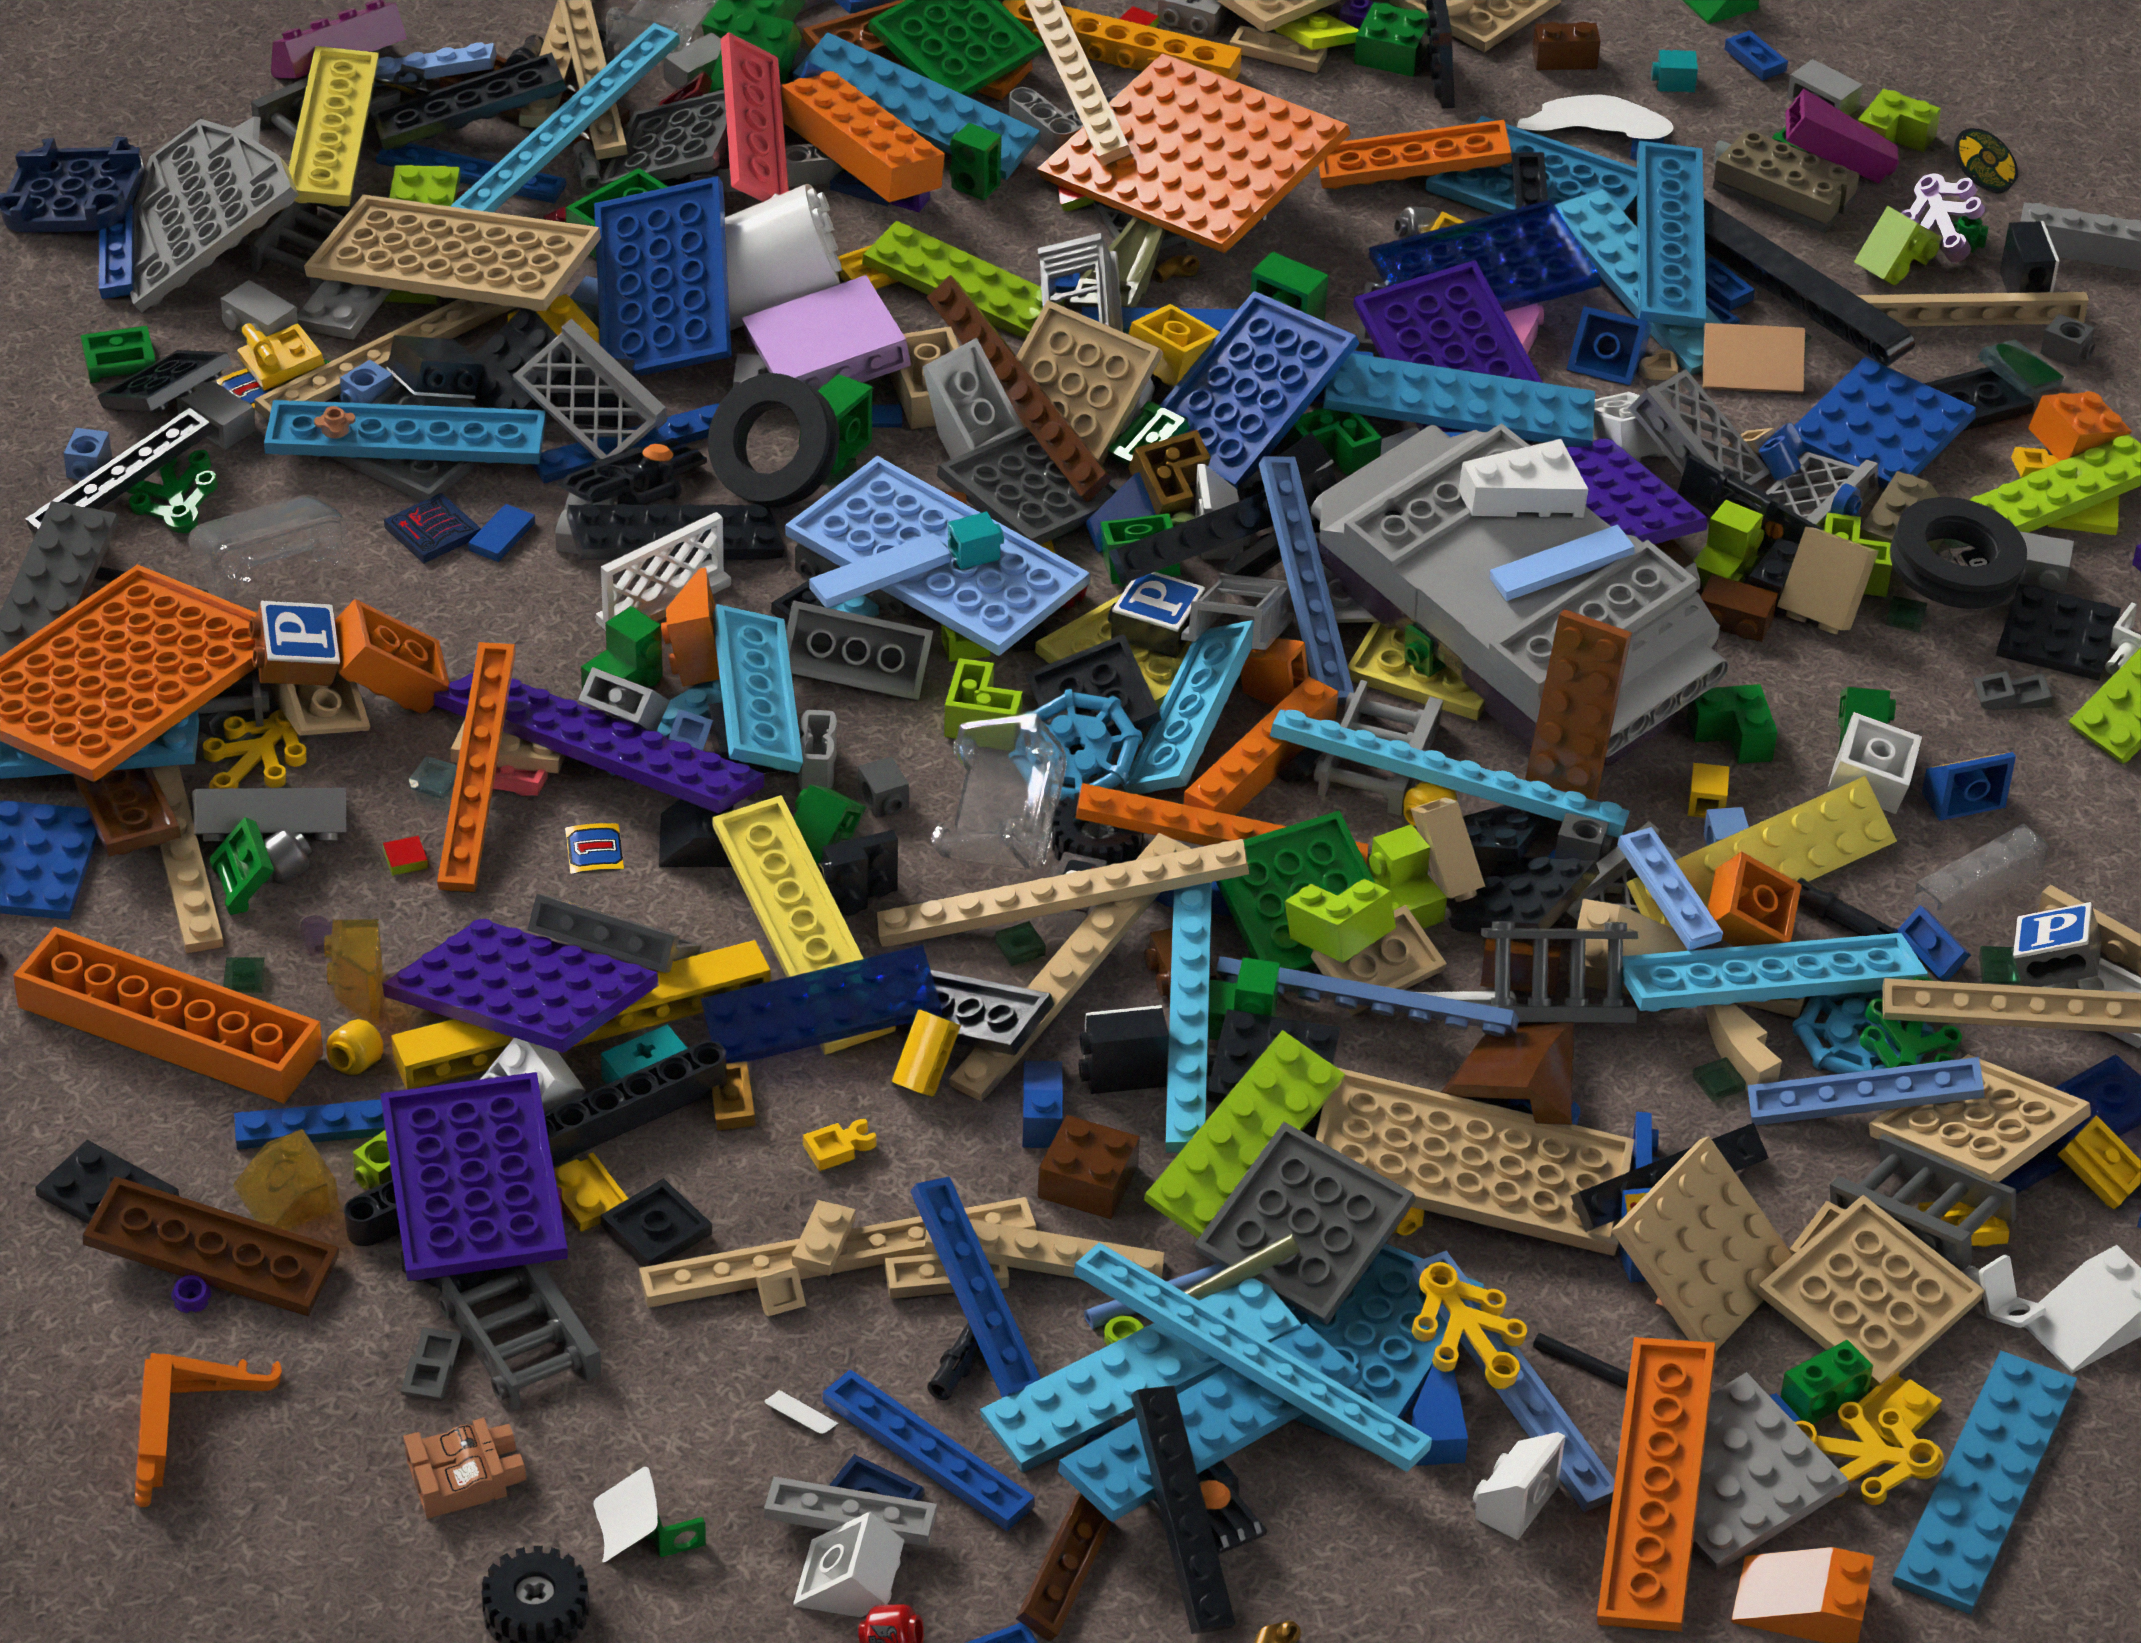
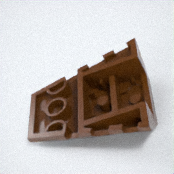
(1523, 1066)

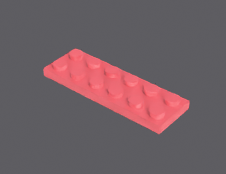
(754, 119)

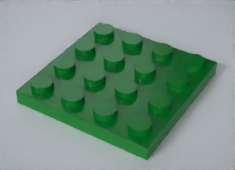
(956, 40)
(1279, 867)

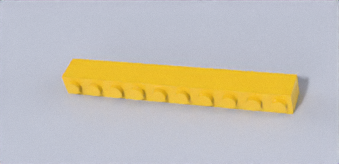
(460, 1048)

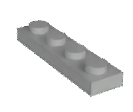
(833, 1506)

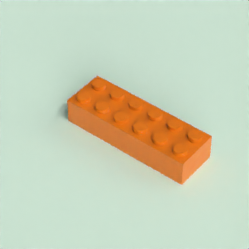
(862, 136)

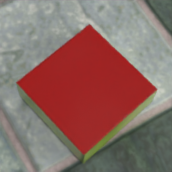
(1140, 16)
(1072, 200)
(405, 855)

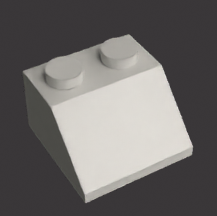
(1213, 494)
(1880, 754)
(1520, 1484)
(850, 1568)

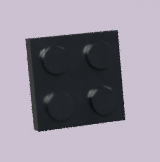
(656, 1224)

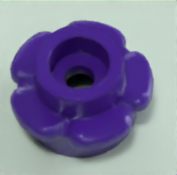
(188, 1286)

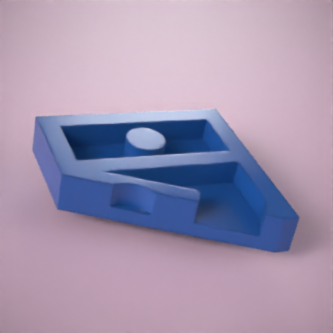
(1127, 502)

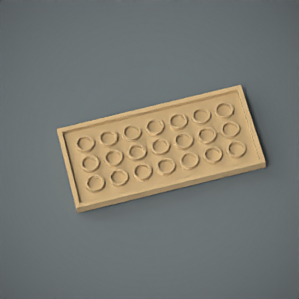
(453, 252)
(1476, 1157)

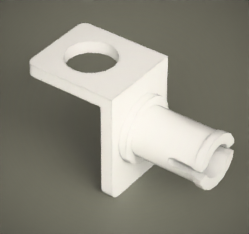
(2124, 640)
(2001, 1295)

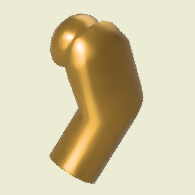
(1176, 267)
(1279, 1633)

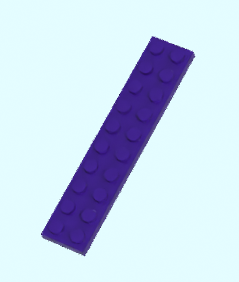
(616, 746)

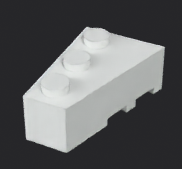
(1524, 480)

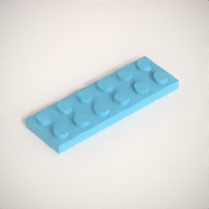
(757, 689)
(1191, 709)

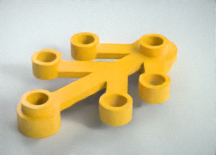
(254, 750)
(1442, 1285)
(1874, 1452)

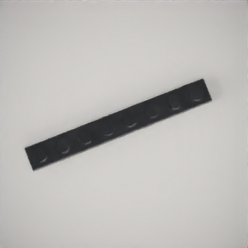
(1207, 531)

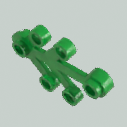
(182, 515)
(1906, 1040)

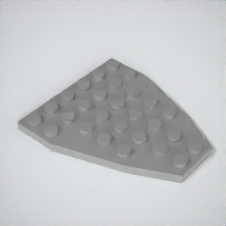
(198, 202)

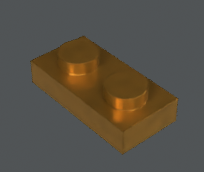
(734, 1101)

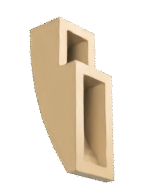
(1743, 1044)

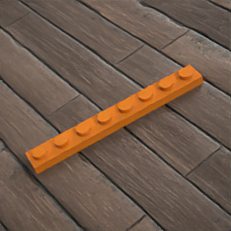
(476, 767)
(1169, 818)

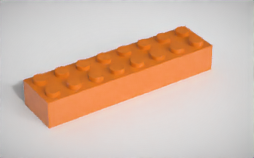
(169, 1014)

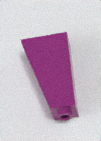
(1839, 138)

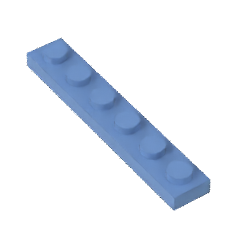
(1866, 1091)

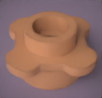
(334, 422)

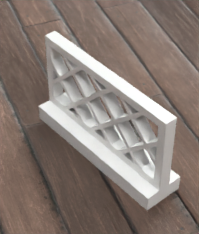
(657, 598)

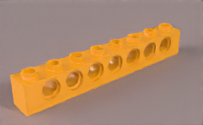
(1136, 44)

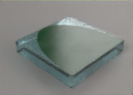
(2020, 367)

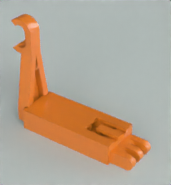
(180, 1375)

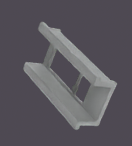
(1080, 256)
(1269, 615)

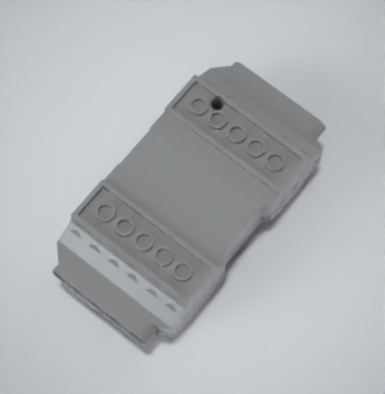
(1423, 561)

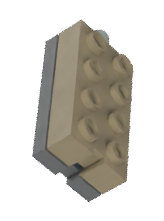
(1784, 180)

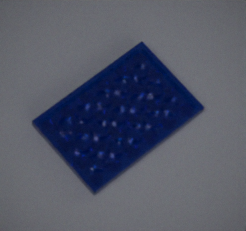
(1521, 252)

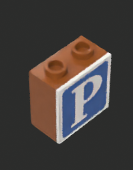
(295, 643)

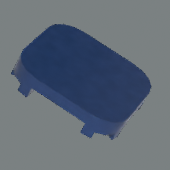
(72, 187)

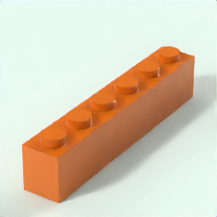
(1258, 756)

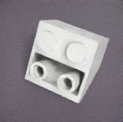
(554, 1076)

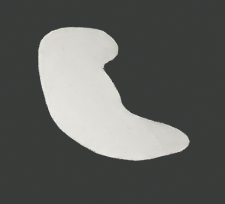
(1599, 113)

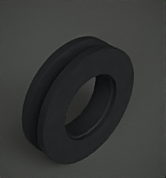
(736, 417)
(1948, 582)

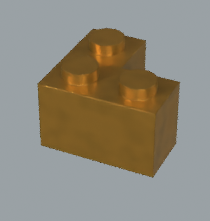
(1168, 469)

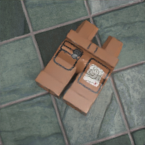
(463, 1466)

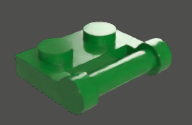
(114, 347)
(1150, 426)
(242, 865)

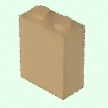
(1827, 580)
(1451, 851)

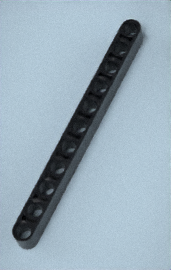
(1804, 288)
(579, 1124)

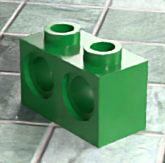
(975, 161)
(1827, 1382)

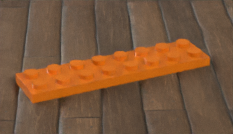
(1657, 1485)

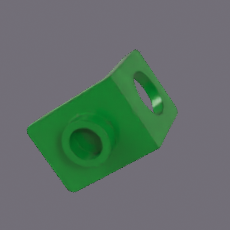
(1420, 651)
(665, 1536)

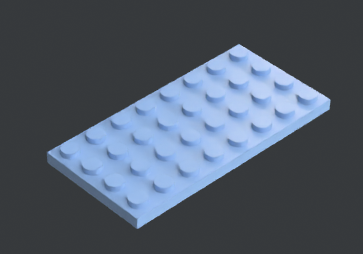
(984, 603)

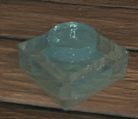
(433, 777)

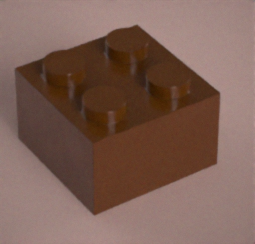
(1088, 1167)

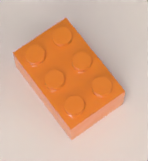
(389, 657)

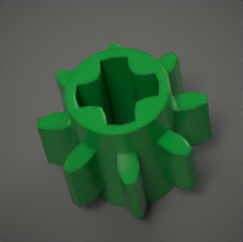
(1972, 230)

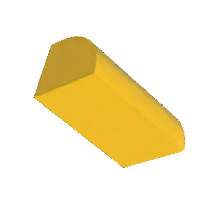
(926, 1053)

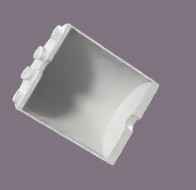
(779, 252)

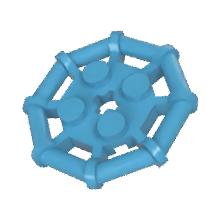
(1094, 737)
(1842, 1032)

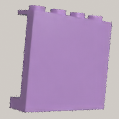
(829, 334)

